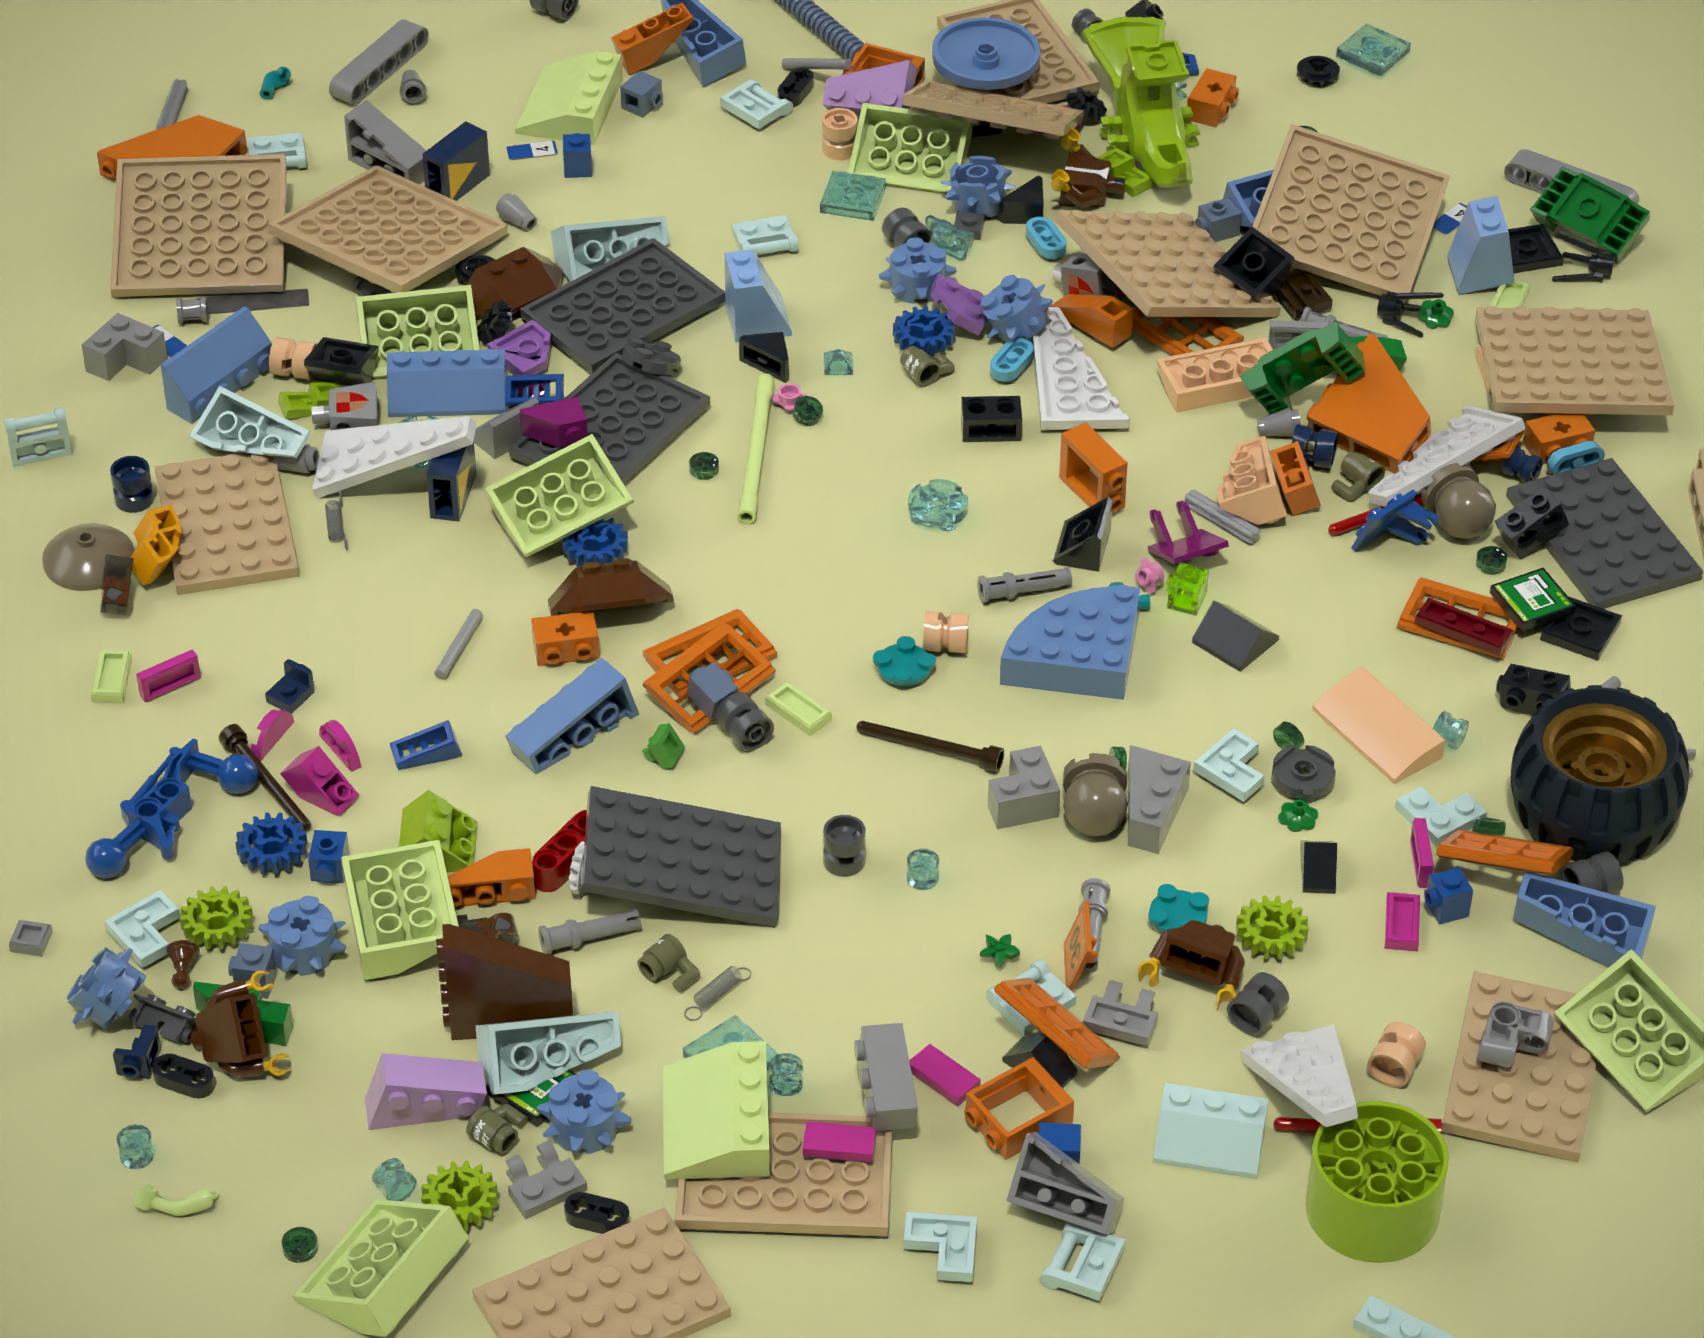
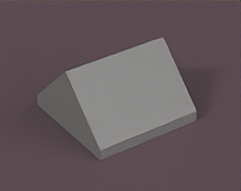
(501, 431)

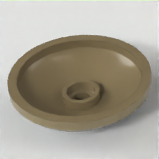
(78, 555)

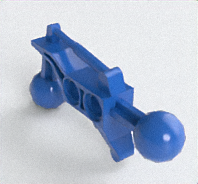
(161, 805)

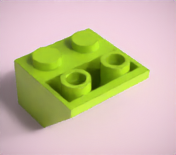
(435, 819)

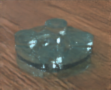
(923, 505)

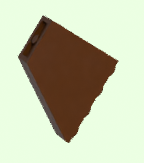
(497, 982)

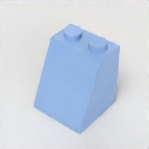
(1481, 248)
(752, 297)

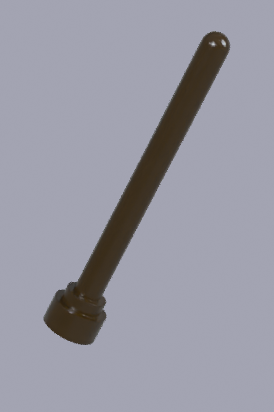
(235, 740)
(990, 757)

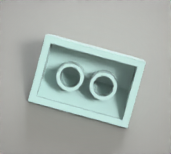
(1210, 1130)

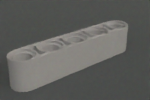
(378, 62)
(1537, 171)

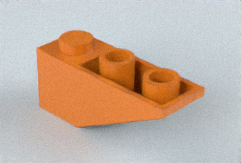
(649, 39)
(1099, 316)
(494, 879)

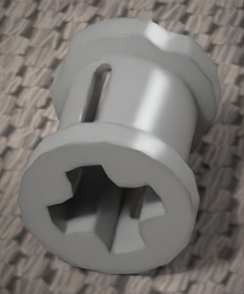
(192, 309)

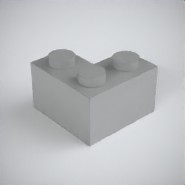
(124, 343)
(1027, 793)

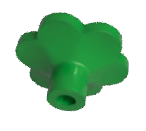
(1435, 314)
(1298, 816)

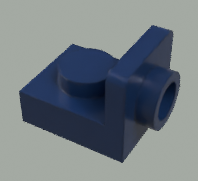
(292, 688)
(139, 1060)

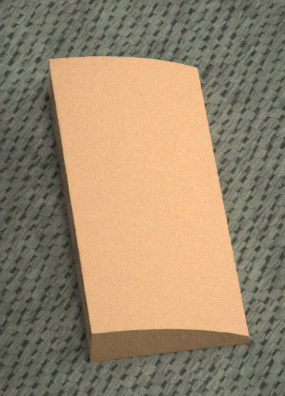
(1210, 374)
(1379, 726)

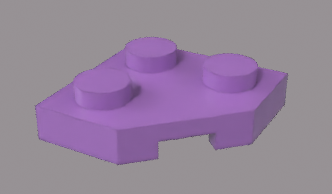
(962, 303)
(525, 348)

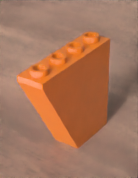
(186, 138)
(1374, 412)

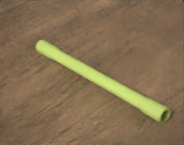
(749, 500)

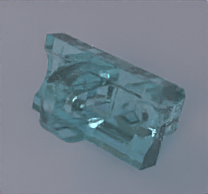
(959, 240)

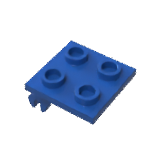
(1396, 520)

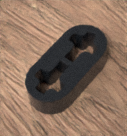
(796, 86)
(185, 1074)
(597, 1212)

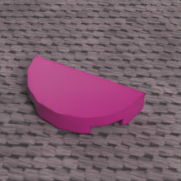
(272, 728)
(340, 743)

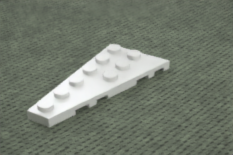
(1069, 381)
(1463, 441)
(373, 451)
(1308, 1072)

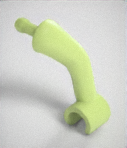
(198, 1201)

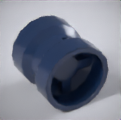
(1522, 465)

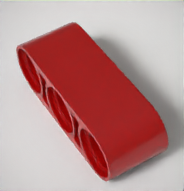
(554, 858)

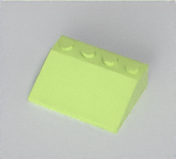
(572, 96)
(909, 147)
(417, 322)
(558, 496)
(398, 905)
(1638, 1031)
(717, 1113)
(383, 1265)

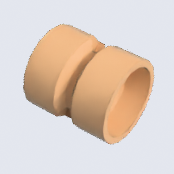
(839, 133)
(288, 357)
(945, 632)
(1396, 1054)

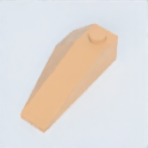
(1252, 484)

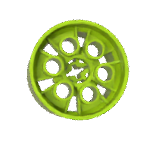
(1347, 1165)

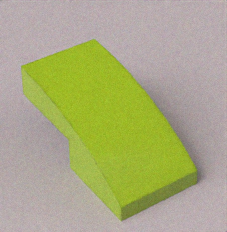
(1124, 167)
(300, 404)

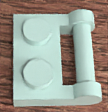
(755, 104)
(288, 144)
(765, 235)
(39, 444)
(1050, 983)
(1092, 1266)

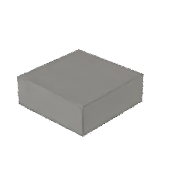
(30, 938)

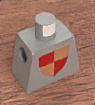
(1083, 277)
(349, 407)

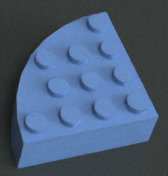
(1075, 644)

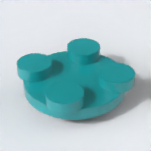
(904, 662)
(1177, 907)

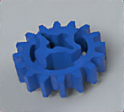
(924, 330)
(597, 543)
(271, 843)

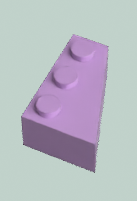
(876, 86)
(423, 1090)

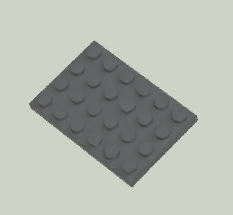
(630, 296)
(628, 414)
(1614, 537)
(681, 856)

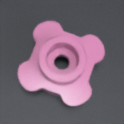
(787, 396)
(1149, 575)

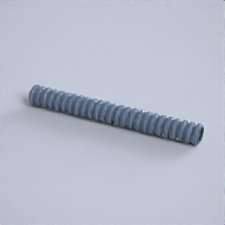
(824, 26)

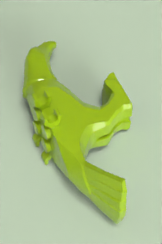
(1145, 96)

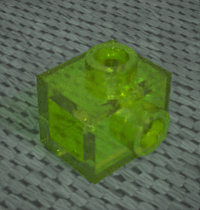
(1187, 588)

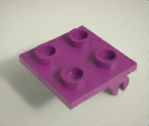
(1193, 545)

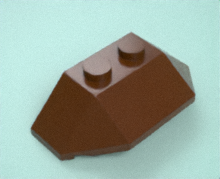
(515, 279)
(607, 587)

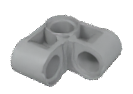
(1514, 1028)

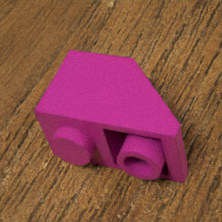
(319, 781)

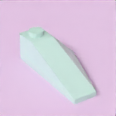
(590, 245)
(245, 427)
(532, 1051)

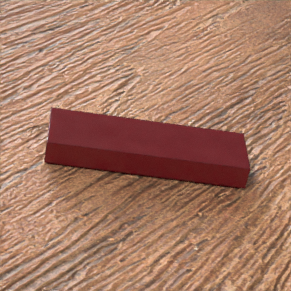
(1464, 626)

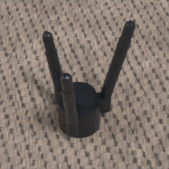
(1600, 262)
(1391, 306)

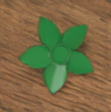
(1000, 949)

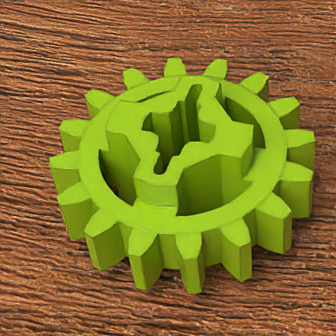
(216, 917)
(1272, 927)
(476, 1192)

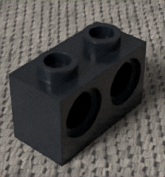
(991, 418)
(1532, 522)

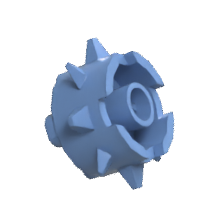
(978, 185)
(914, 270)
(1015, 309)
(302, 935)
(105, 988)
(583, 1112)

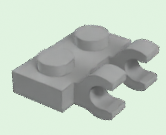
(1122, 1020)
(546, 1188)

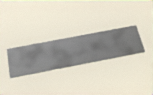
(257, 301)

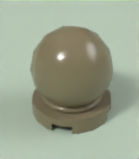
(1460, 501)
(1095, 794)

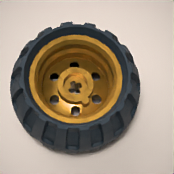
(1600, 773)

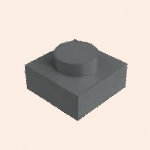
(970, 222)

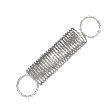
(333, 520)
(731, 983)

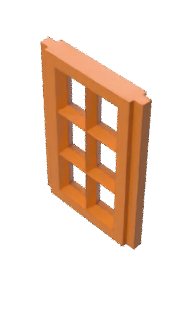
(1174, 347)
(1453, 596)
(681, 642)
(702, 648)
(1505, 852)
(1056, 1023)

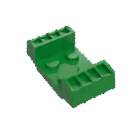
(1591, 211)
(1302, 363)

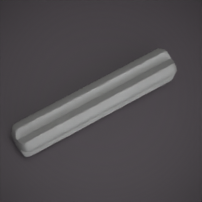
(173, 103)
(1226, 520)

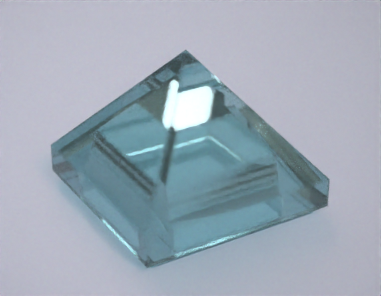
(838, 362)

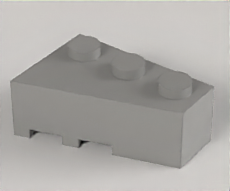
(380, 142)
(1154, 796)
(886, 1077)
(1062, 1188)

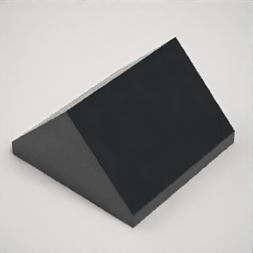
(1256, 264)
(342, 361)
(1085, 537)
(1232, 636)

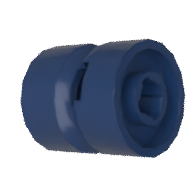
(1324, 447)
(132, 484)

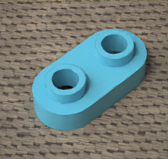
(1046, 238)
(1011, 359)
(1575, 457)

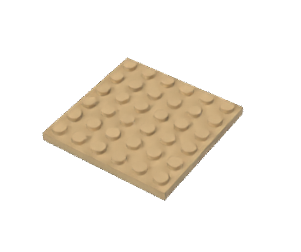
(1350, 211)
(198, 225)
(388, 229)
(1162, 263)
(1573, 361)

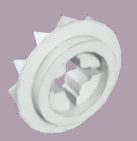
(576, 869)

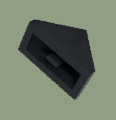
(1023, 203)
(766, 353)
(1318, 866)
(1048, 1055)

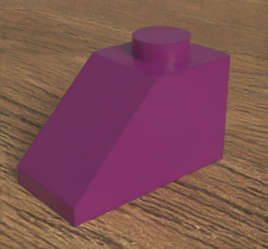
(555, 422)

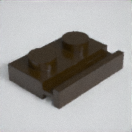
(1303, 291)

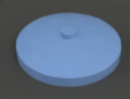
(986, 53)

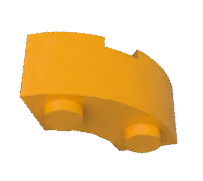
(157, 543)

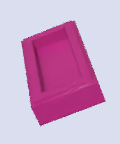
(168, 675)
(1421, 851)
(1402, 921)
(943, 1074)
(839, 1141)

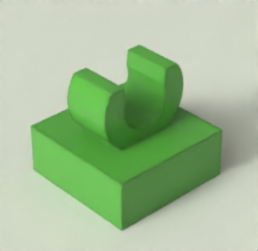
(664, 746)

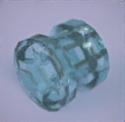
(1451, 729)
(922, 869)
(785, 1074)
(135, 1146)
(393, 1180)

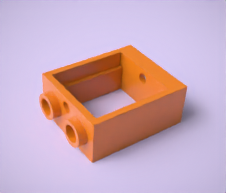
(876, 56)
(1085, 449)
(1024, 1077)

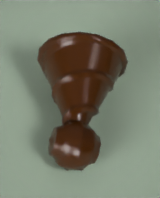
(182, 955)

